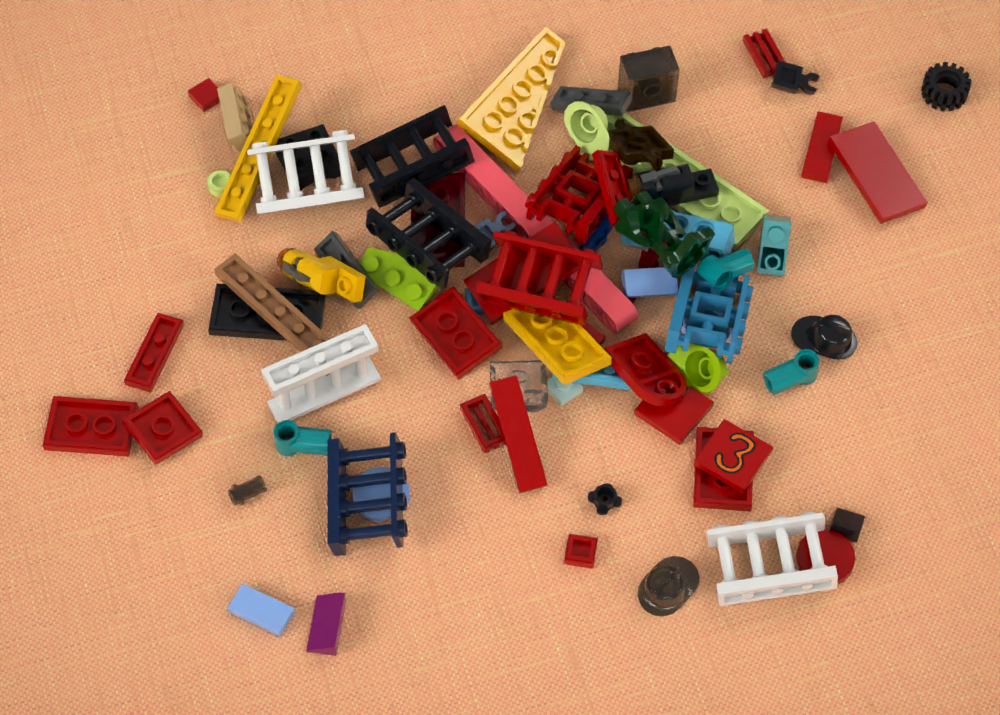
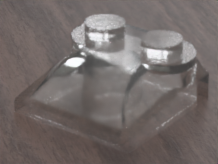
(531, 377)

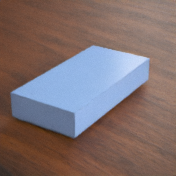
(648, 282)
(261, 610)

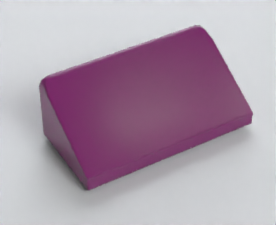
(326, 624)

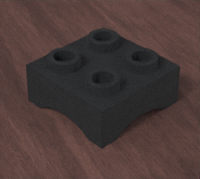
(303, 156)

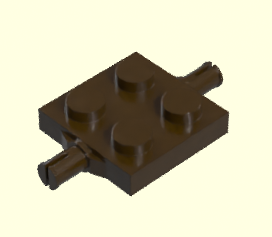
(639, 144)

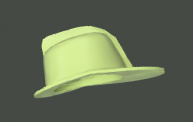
(587, 127)

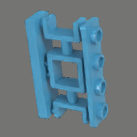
(704, 328)

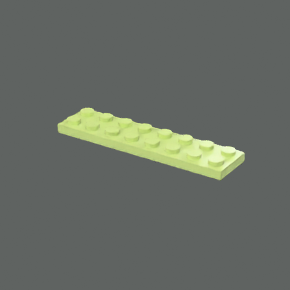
(729, 205)

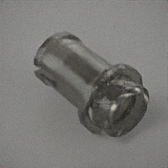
(246, 490)

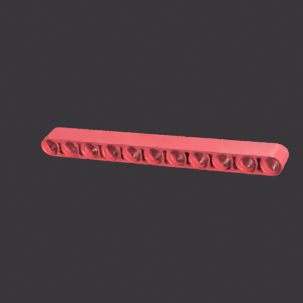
(504, 195)

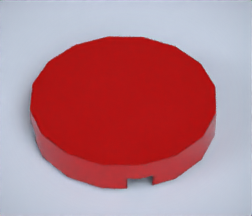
(835, 550)

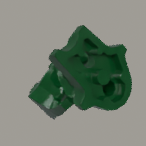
(646, 227)

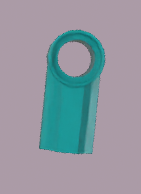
(721, 271)
(791, 373)
(303, 439)

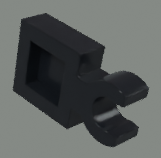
(790, 78)

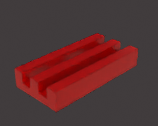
(759, 38)
(473, 403)

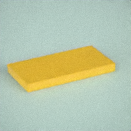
(559, 344)

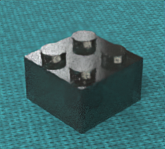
(649, 77)

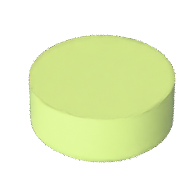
(217, 181)

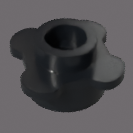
(607, 491)

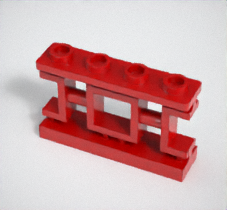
(566, 205)

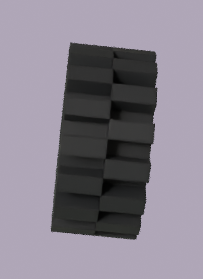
(948, 75)

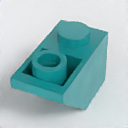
(773, 244)

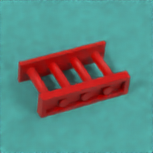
(545, 304)

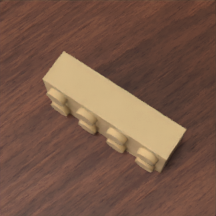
(235, 114)

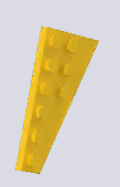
(512, 104)

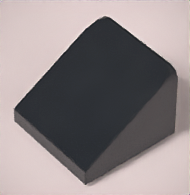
(847, 524)

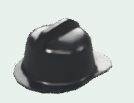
(825, 336)

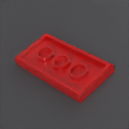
(877, 172)
(551, 234)

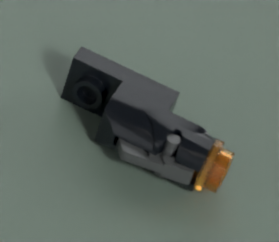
(674, 184)

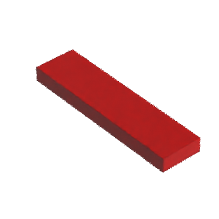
(518, 434)

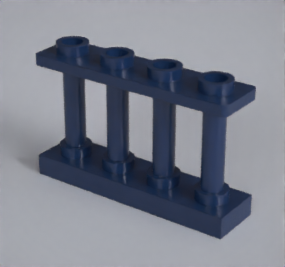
(339, 482)

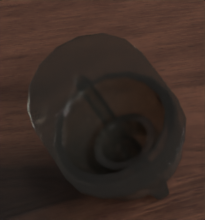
(668, 586)

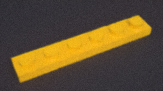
(266, 128)

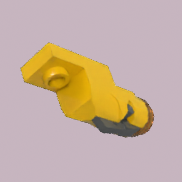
(322, 274)

